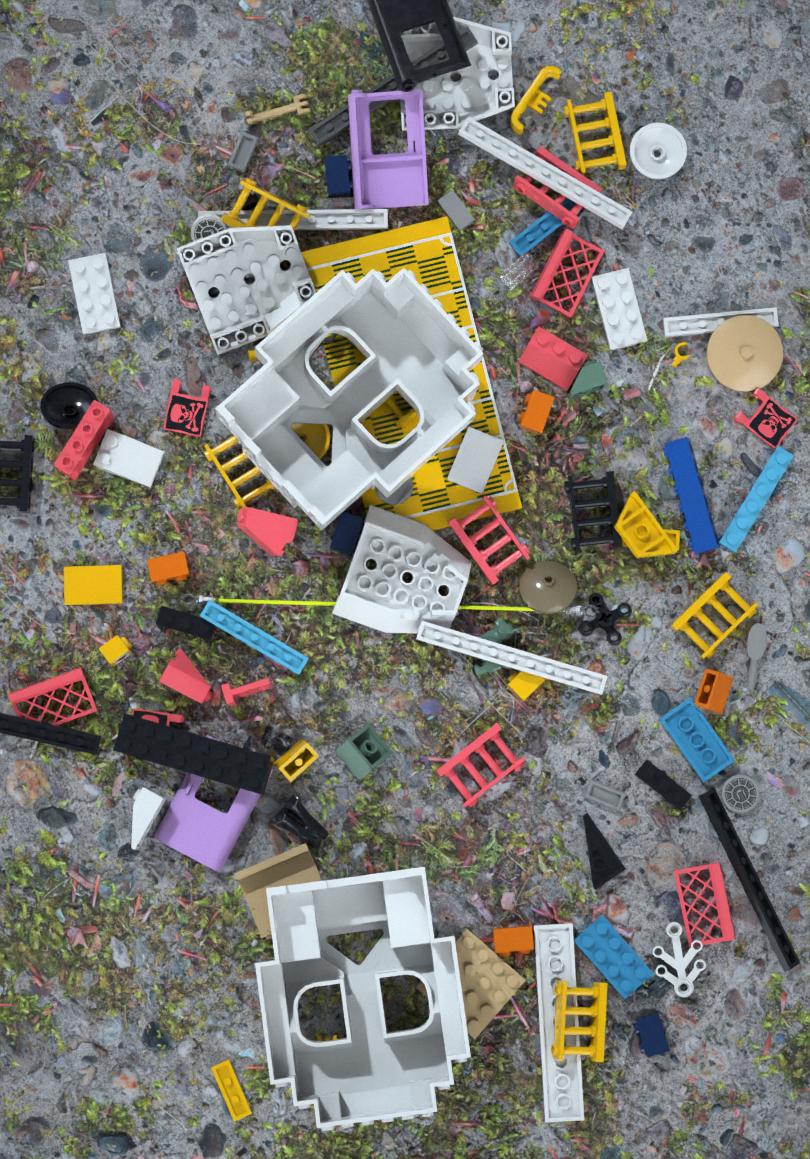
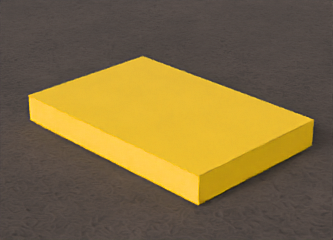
(93, 585)

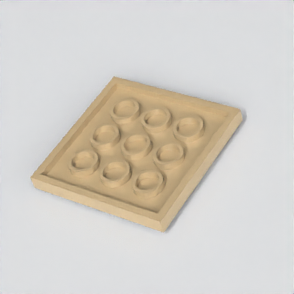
(485, 982)

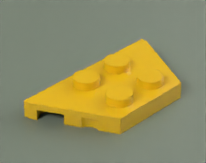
(642, 531)

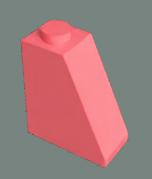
(267, 529)
(186, 678)

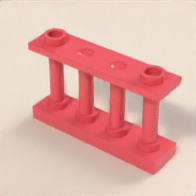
(539, 195)
(481, 556)
(463, 758)

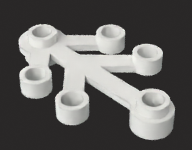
(679, 962)

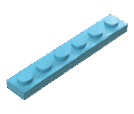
(756, 499)
(254, 637)

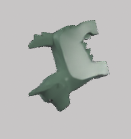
(501, 632)

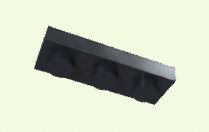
(185, 623)
(663, 784)

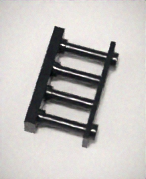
(26, 465)
(608, 501)

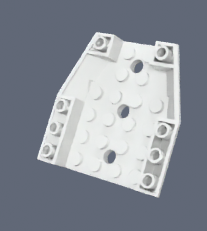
(474, 95)
(243, 309)
(381, 596)

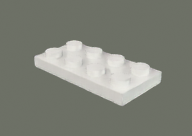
(94, 293)
(619, 309)

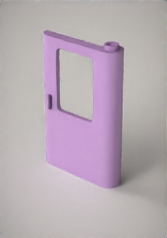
(388, 178)
(201, 829)

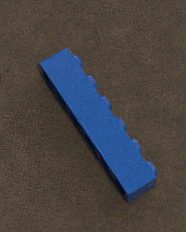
(692, 495)

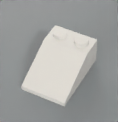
(128, 458)
(145, 811)

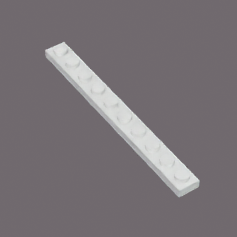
(545, 173)
(321, 219)
(511, 657)

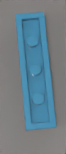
(538, 231)

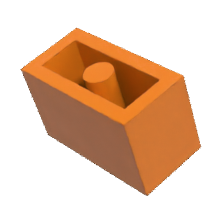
(536, 412)
(168, 568)
(713, 691)
(513, 939)

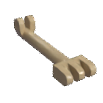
(297, 105)

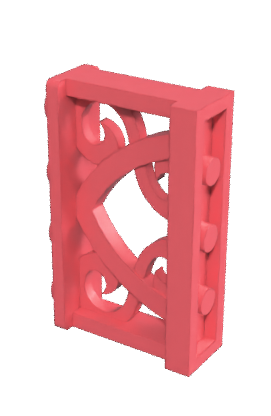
(84, 440)

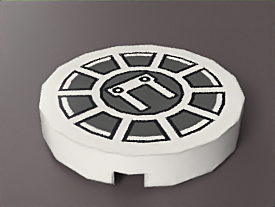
(206, 226)

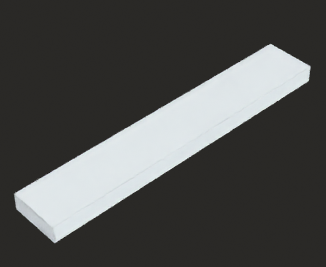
(709, 322)

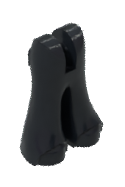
(296, 807)

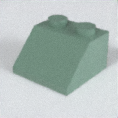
(589, 380)
(363, 751)

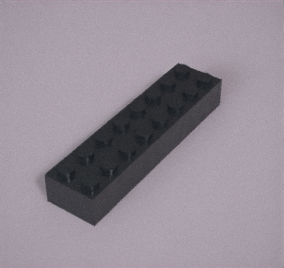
(194, 754)

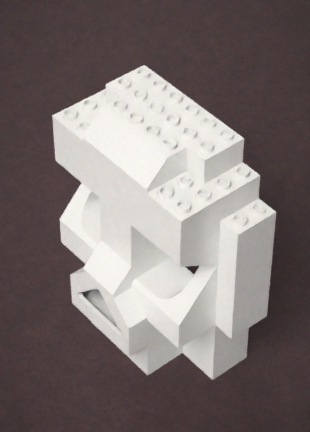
(408, 350)
(371, 1070)

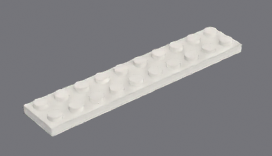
(560, 1078)

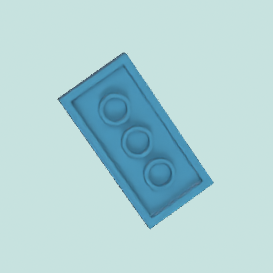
(696, 740)
(613, 956)

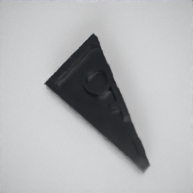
(602, 858)

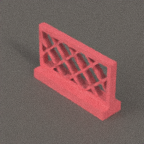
(552, 265)
(52, 684)
(232, 694)
(721, 903)

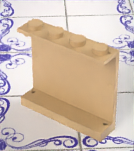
(285, 869)

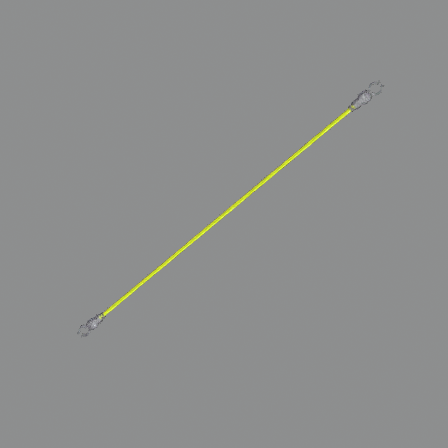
(201, 600)

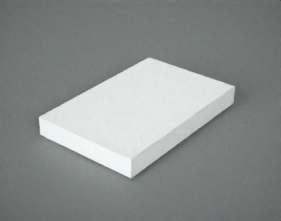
(475, 460)

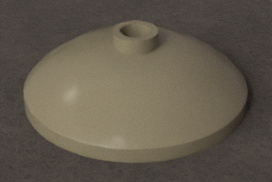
(545, 596)

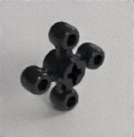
(611, 615)

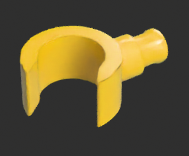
(678, 358)

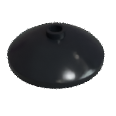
(66, 404)

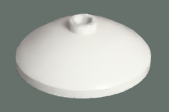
(661, 139)

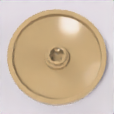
(744, 353)

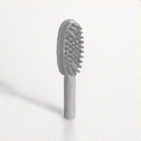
(755, 648)

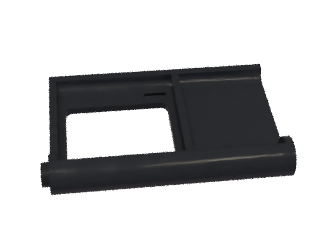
(403, 15)

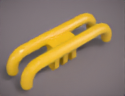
(533, 97)

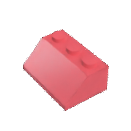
(553, 358)

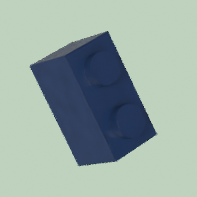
(337, 176)
(347, 534)
(651, 1034)

